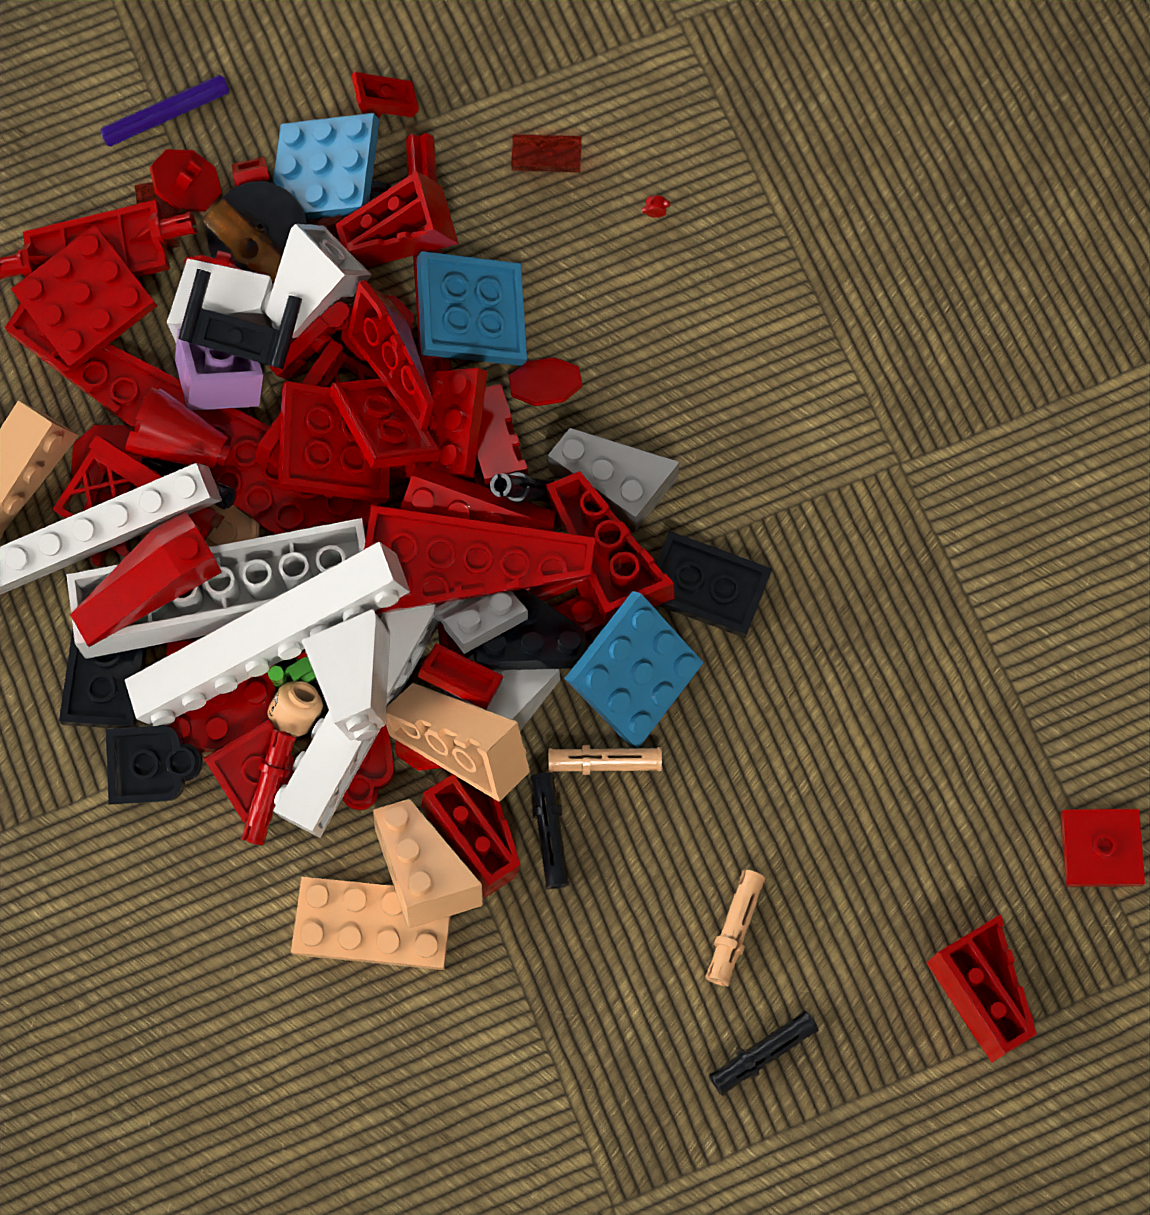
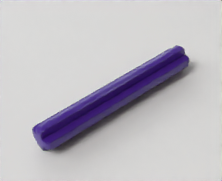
(164, 110)

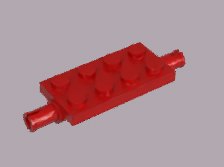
(133, 231)

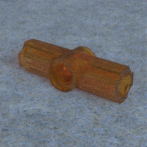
(236, 231)

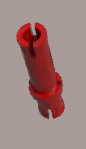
(272, 774)

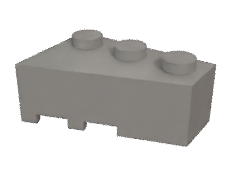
(623, 476)

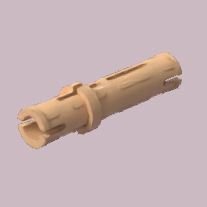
(604, 759)
(730, 942)

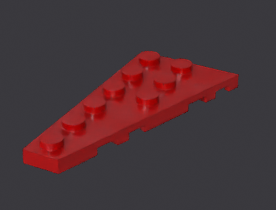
(472, 558)

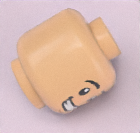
(295, 708)

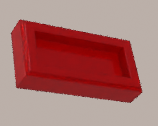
(460, 676)

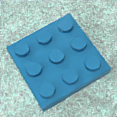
(328, 163)
(471, 309)
(634, 670)

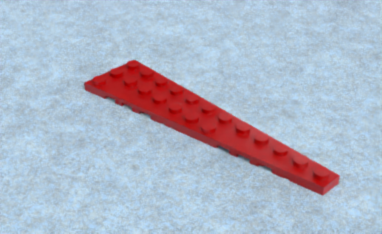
(121, 385)

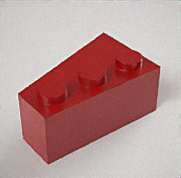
(399, 223)
(497, 443)
(474, 830)
(985, 989)

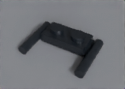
(234, 334)

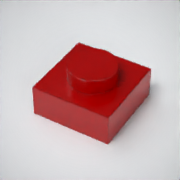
(250, 171)

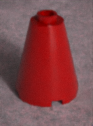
(175, 433)

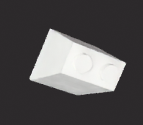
(315, 270)
(228, 292)
(353, 673)
(520, 693)

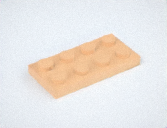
(364, 926)

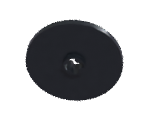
(264, 207)

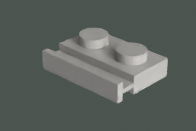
(480, 618)

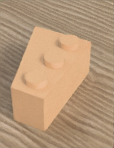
(423, 866)

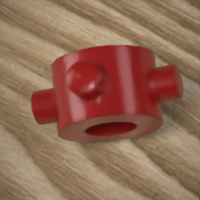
(656, 206)

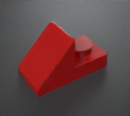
(384, 95)

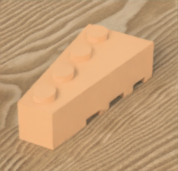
(28, 453)
(460, 738)

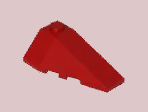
(389, 348)
(154, 573)

